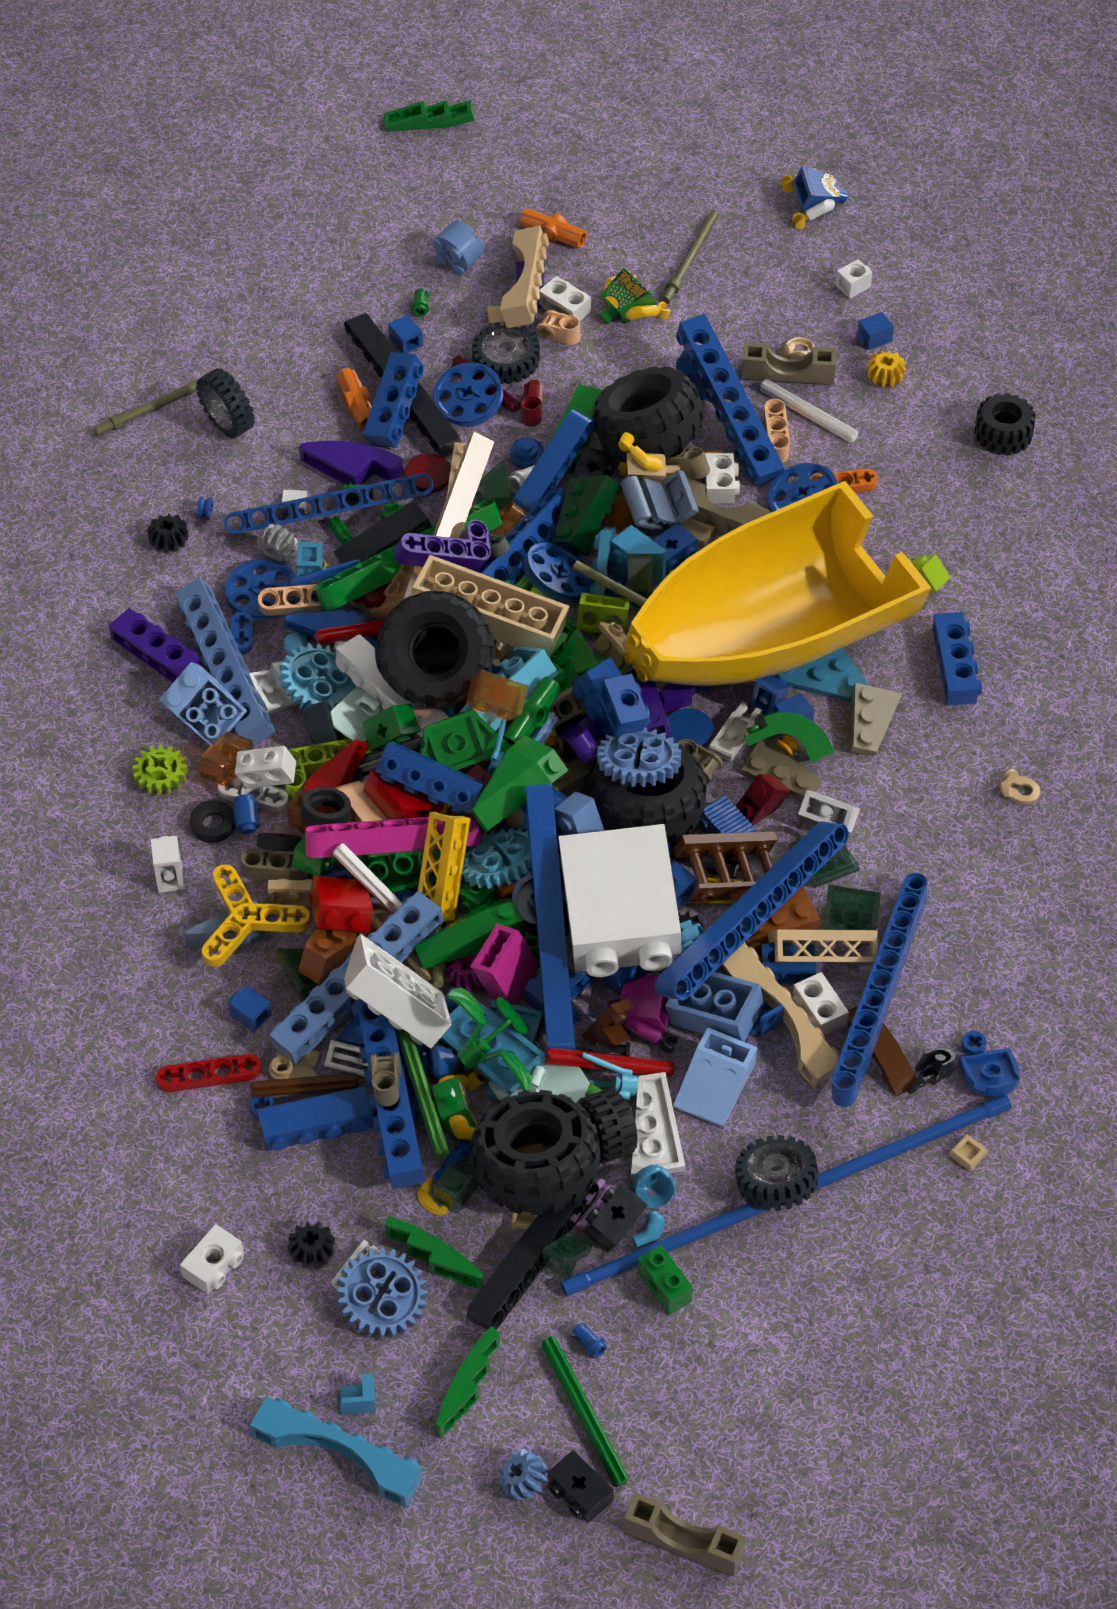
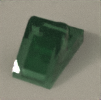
(565, 1253)

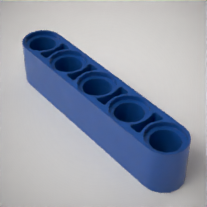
(555, 459)

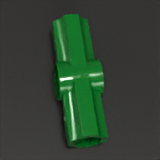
(534, 712)

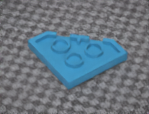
(603, 545)
(826, 676)

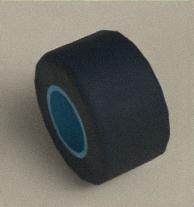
(319, 723)

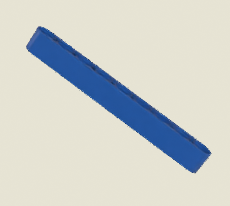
(340, 504)

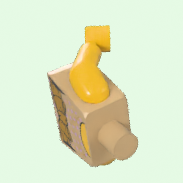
(643, 464)

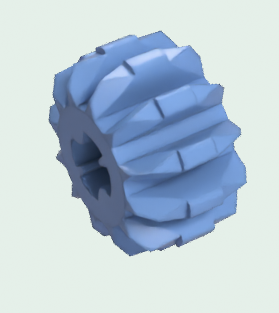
(523, 1475)

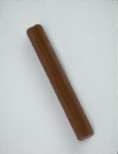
(304, 1085)

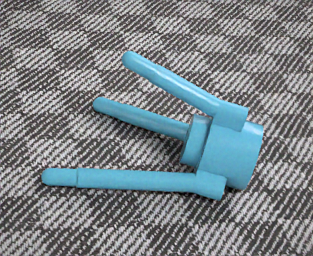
(625, 1083)

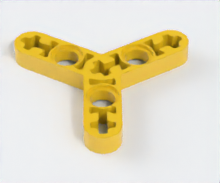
(244, 926)

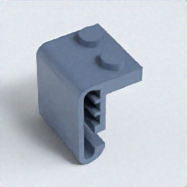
(660, 503)

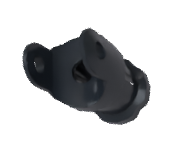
(607, 1049)

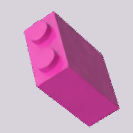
(505, 964)

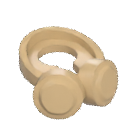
(788, 350)
(1012, 778)

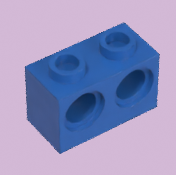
(788, 971)

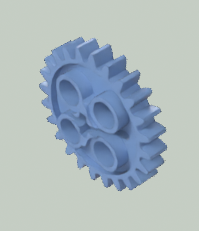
(657, 760)
(359, 1280)

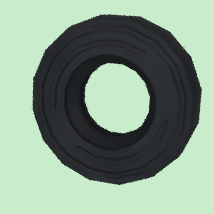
(208, 808)
(278, 841)

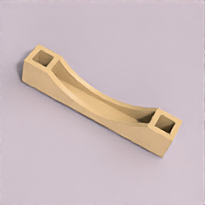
(520, 303)
(814, 1056)

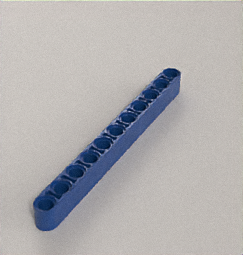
(751, 911)
(549, 917)
(879, 990)

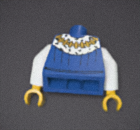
(815, 192)

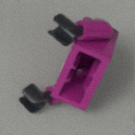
(649, 1014)

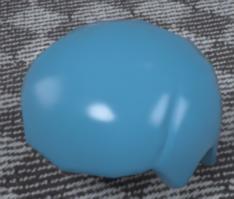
(655, 1178)

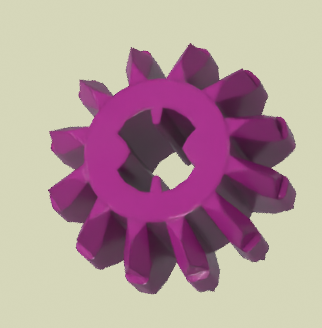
(462, 976)

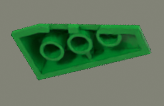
(522, 764)
(468, 933)

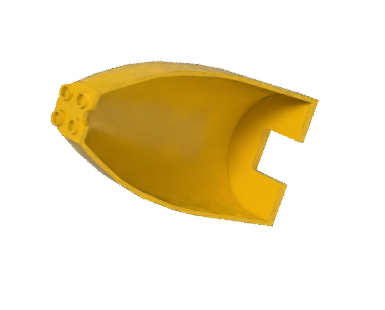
(772, 597)

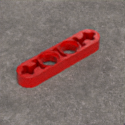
(208, 1069)

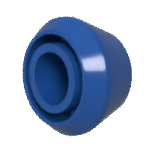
(441, 1062)

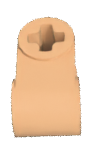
(560, 326)

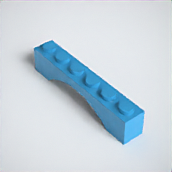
(284, 1426)

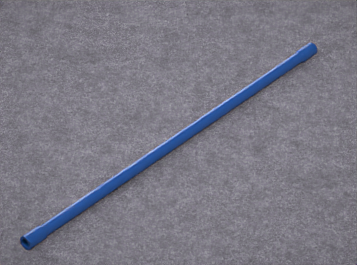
(987, 1110)

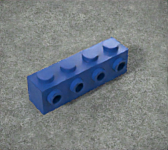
(430, 777)
(315, 1119)

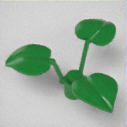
(477, 1049)

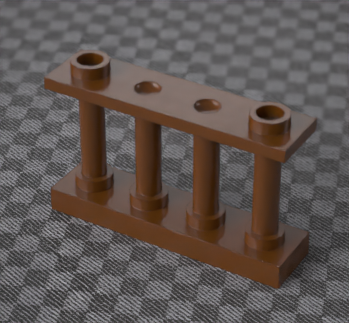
(722, 845)

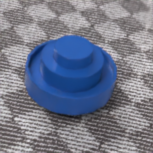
(525, 452)

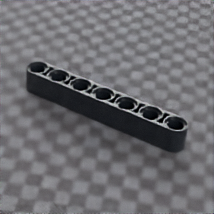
(523, 1264)

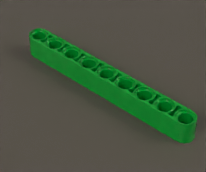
(383, 566)

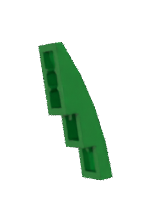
(420, 116)
(442, 1258)
(464, 1388)

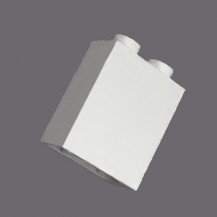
(620, 899)

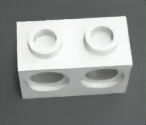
(565, 298)
(721, 480)
(265, 767)
(824, 1003)

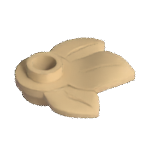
(302, 1069)

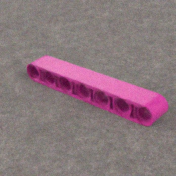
(378, 836)

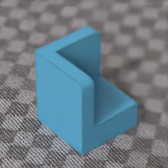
(358, 1397)

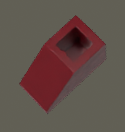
(762, 798)

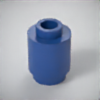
(246, 814)

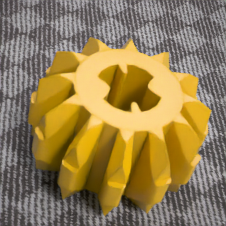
(886, 368)

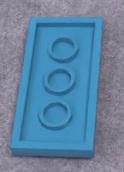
(508, 1039)

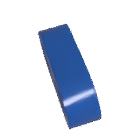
(247, 632)

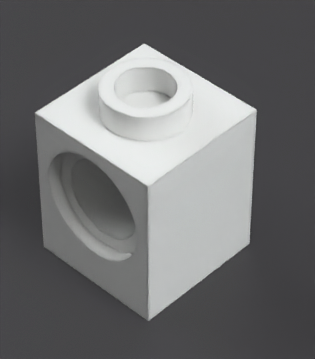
(854, 278)

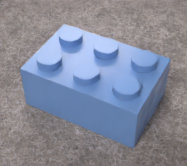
(719, 1004)

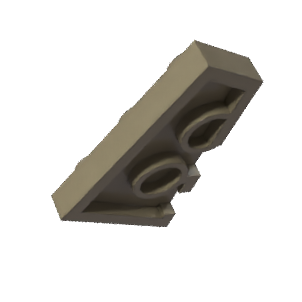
(870, 717)
(773, 760)

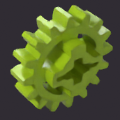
(159, 769)

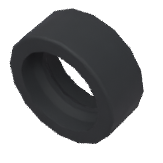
(325, 797)

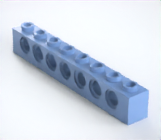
(223, 657)
(336, 1008)

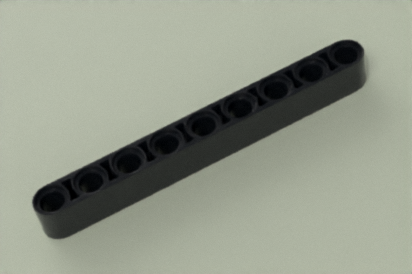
(423, 409)

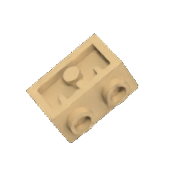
(612, 643)
(289, 892)

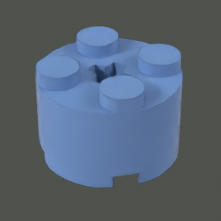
(458, 247)

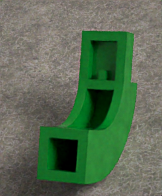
(785, 722)

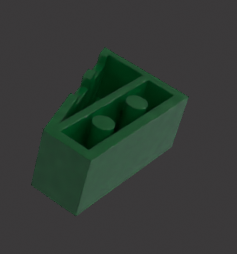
(583, 511)

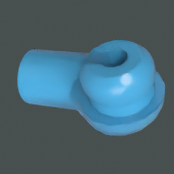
(653, 1230)

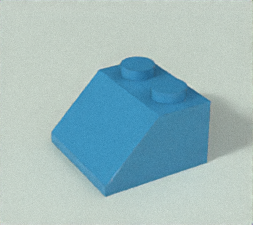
(635, 542)

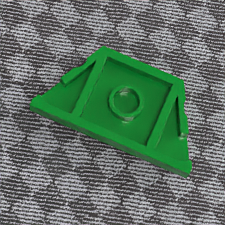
(575, 660)
(460, 740)

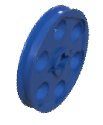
(465, 386)
(802, 485)
(549, 570)
(253, 582)

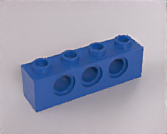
(393, 399)
(955, 658)

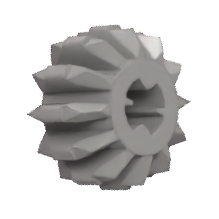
(278, 543)

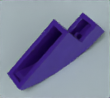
(351, 461)

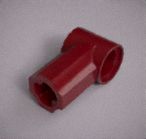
(532, 403)

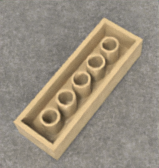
(512, 613)

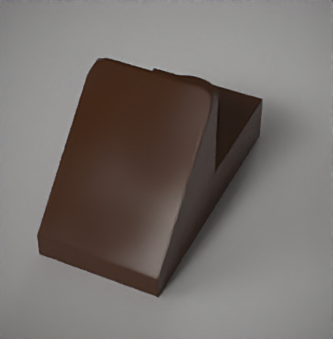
(608, 1026)

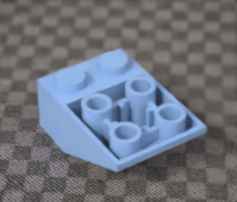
(203, 703)
(716, 1077)

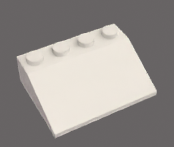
(396, 993)

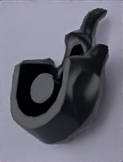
(936, 1066)

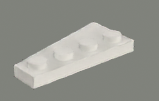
(656, 1127)

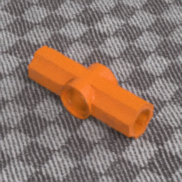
(555, 227)
(354, 396)

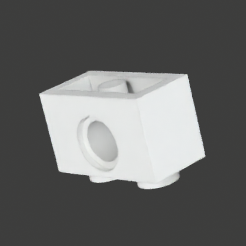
(824, 808)
(167, 864)
(215, 1245)

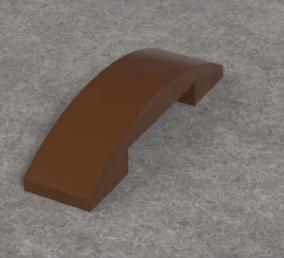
(890, 1059)

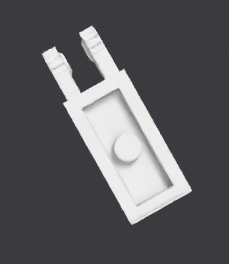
(731, 737)

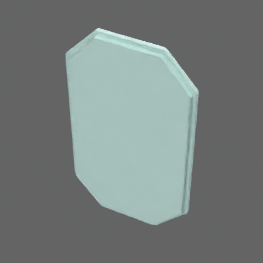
(352, 711)
(554, 1078)

